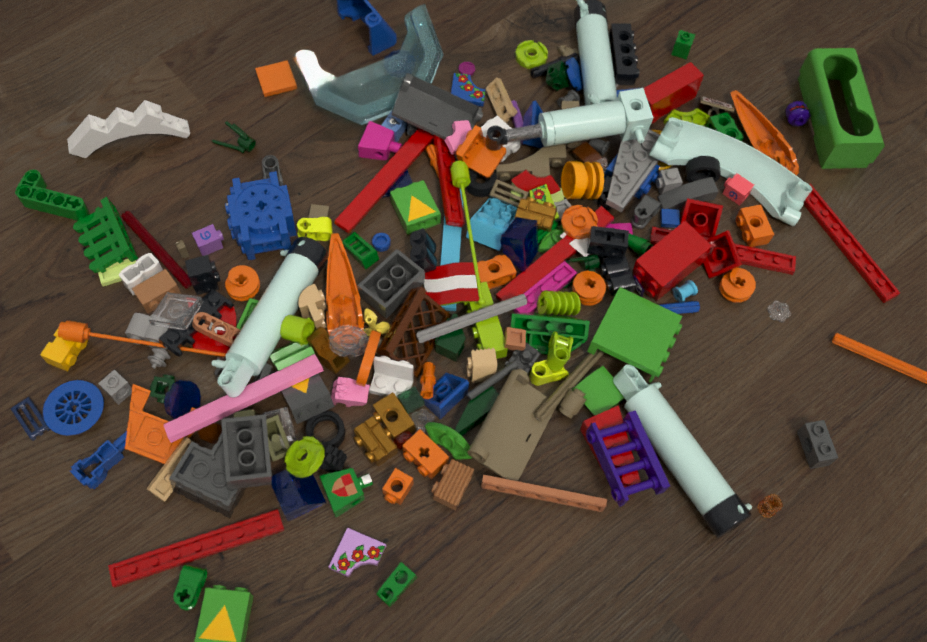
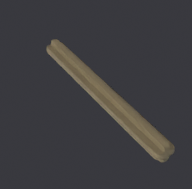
(569, 383)

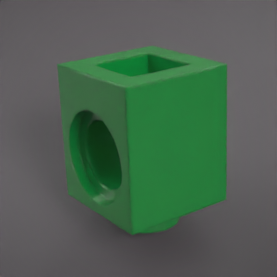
(683, 44)

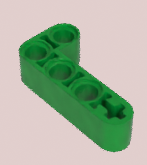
(34, 195)

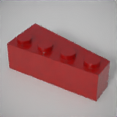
(605, 420)

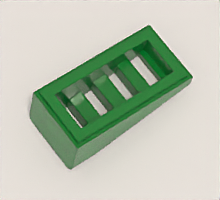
(367, 258)

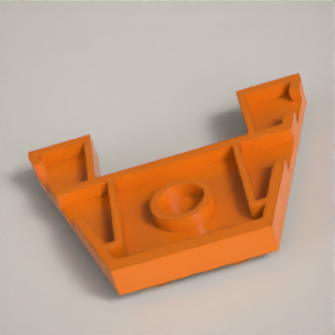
(146, 432)

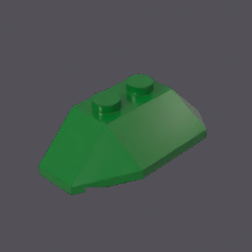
(541, 326)

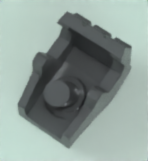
(525, 359)

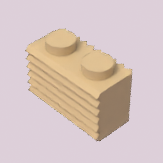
(481, 365)

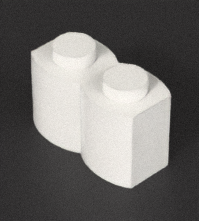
(142, 270)

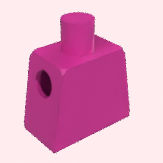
(377, 142)

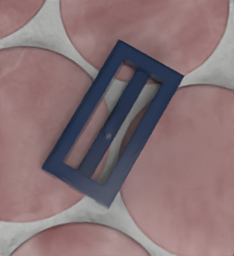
(38, 430)

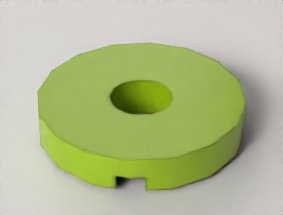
(531, 47)
(311, 463)

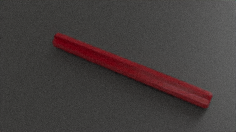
(157, 249)

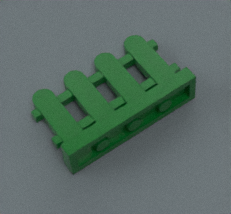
(119, 237)

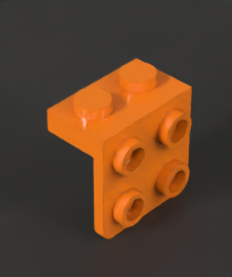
(477, 155)

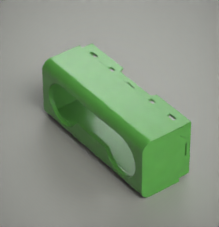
(833, 144)

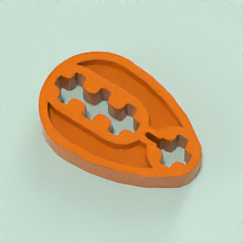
(368, 358)

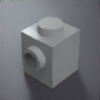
(668, 180)

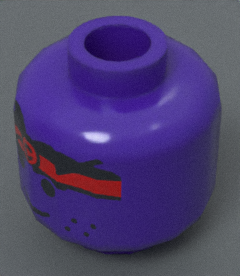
(797, 113)

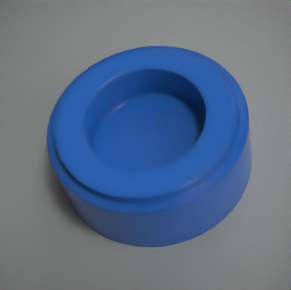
(381, 242)

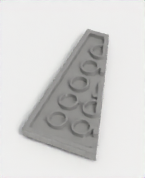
(631, 170)

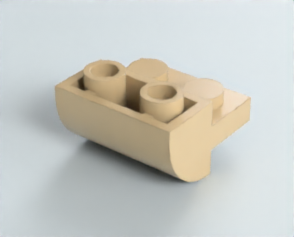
(313, 305)

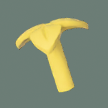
(370, 319)

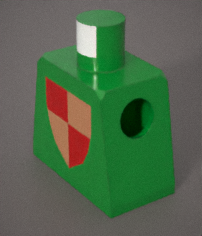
(344, 489)

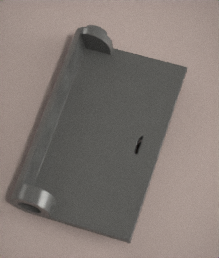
(432, 107)

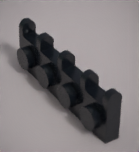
(174, 339)

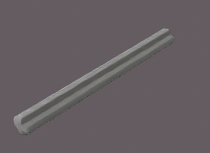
(471, 318)

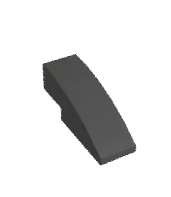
(699, 190)

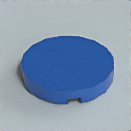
(574, 73)

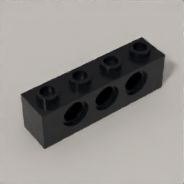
(623, 53)

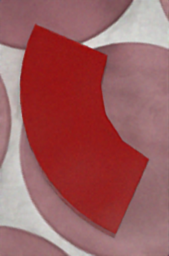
(528, 181)

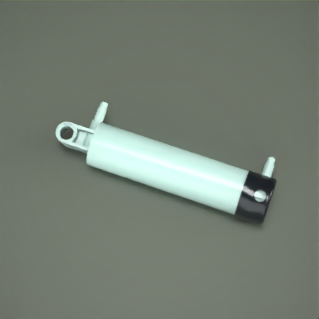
(594, 52)
(262, 328)
(682, 454)

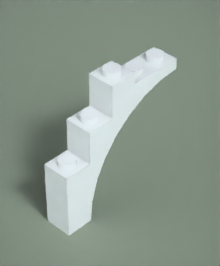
(146, 119)

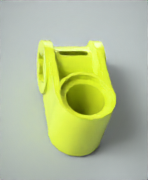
(316, 228)
(548, 374)

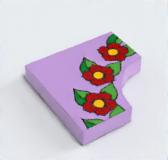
(355, 551)

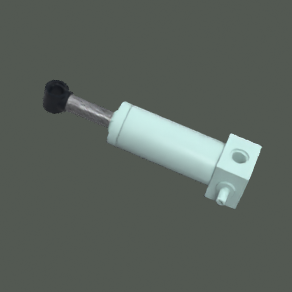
(626, 116)

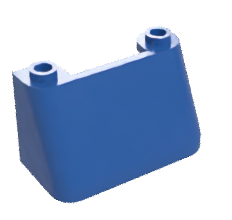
(380, 32)

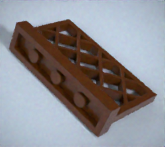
(404, 319)

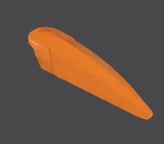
(764, 134)
(341, 289)

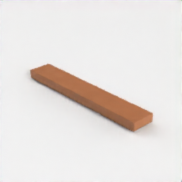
(543, 493)

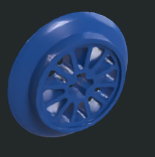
(62, 392)

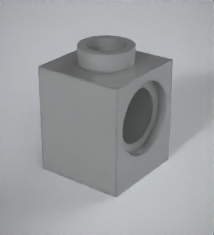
(116, 387)

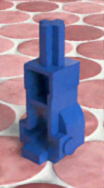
(108, 454)

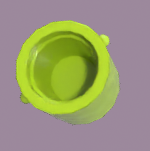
(297, 329)

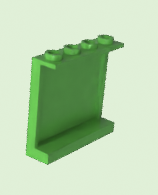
(637, 332)

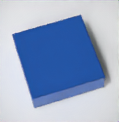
(669, 218)

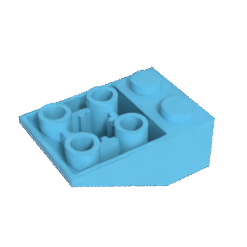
(492, 222)

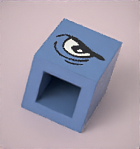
(395, 124)

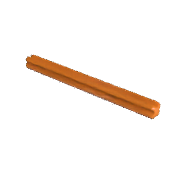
(880, 357)

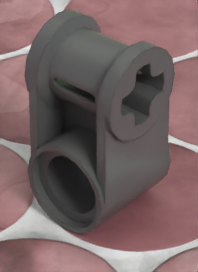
(268, 161)
(645, 212)

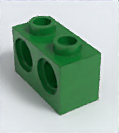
(724, 124)

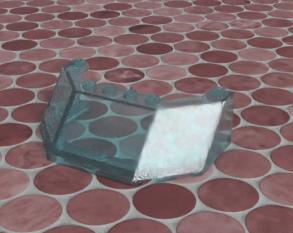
(374, 88)

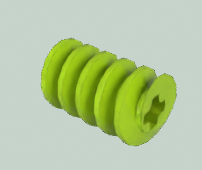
(558, 303)

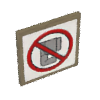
(716, 105)

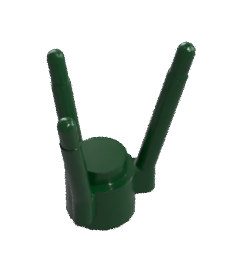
(245, 142)
(589, 263)

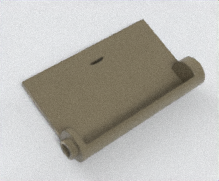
(510, 428)

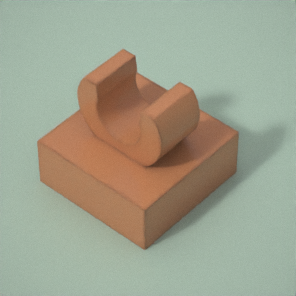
(515, 339)

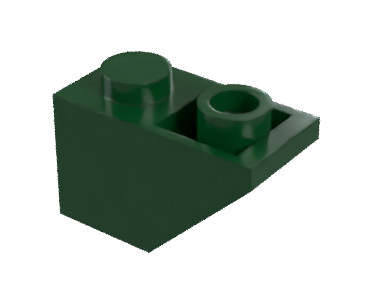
(451, 344)

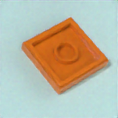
(276, 78)

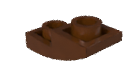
(586, 153)

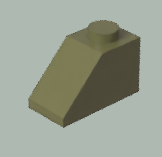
(276, 438)

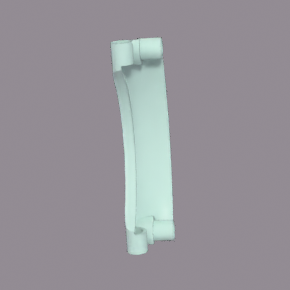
(774, 185)

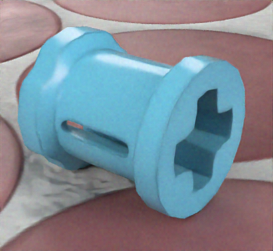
(685, 291)

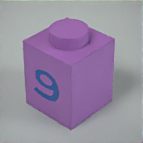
(208, 239)

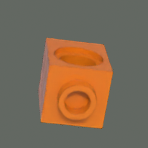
(397, 478)

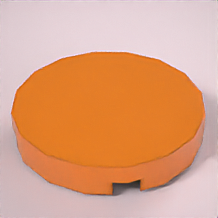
(578, 221)

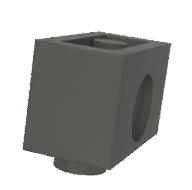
(817, 444)

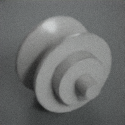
(158, 358)

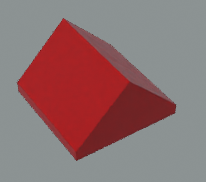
(702, 216)
(722, 255)

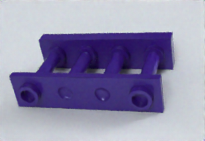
(640, 443)

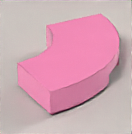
(460, 130)

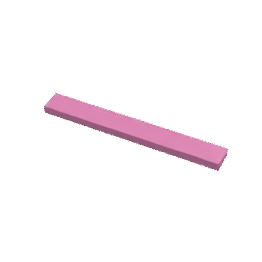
(251, 394)

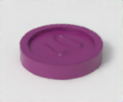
(467, 68)

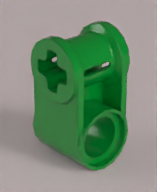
(190, 583)

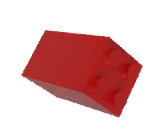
(670, 260)

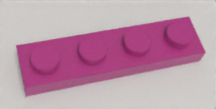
(552, 282)

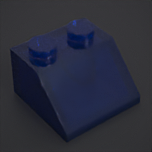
(521, 242)
(296, 494)

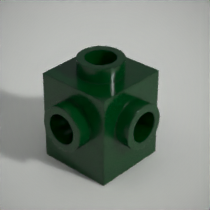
(557, 76)
(159, 386)

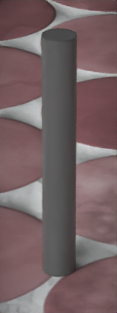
(492, 380)

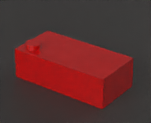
(673, 90)

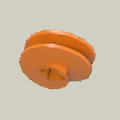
(242, 283)
(737, 285)
(589, 287)

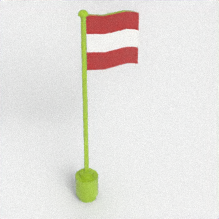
(456, 281)

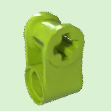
(558, 351)

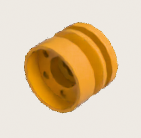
(582, 180)

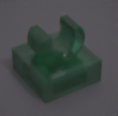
(411, 400)

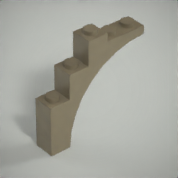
(539, 163)

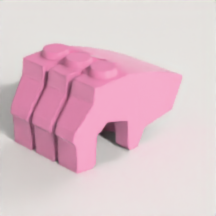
(348, 393)

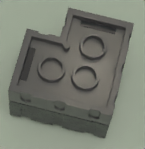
(202, 479)

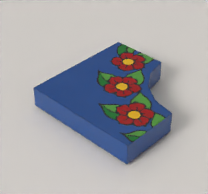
(465, 89)

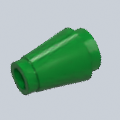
(638, 244)

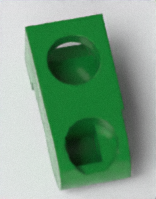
(396, 584)

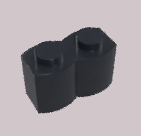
(423, 250)
(617, 274)

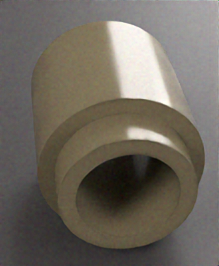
(572, 402)

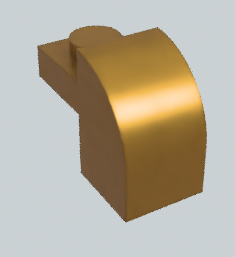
(320, 343)

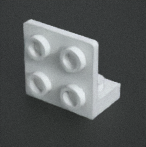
(391, 376)

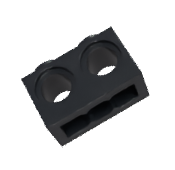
(607, 241)
(203, 274)

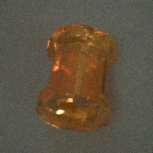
(770, 505)

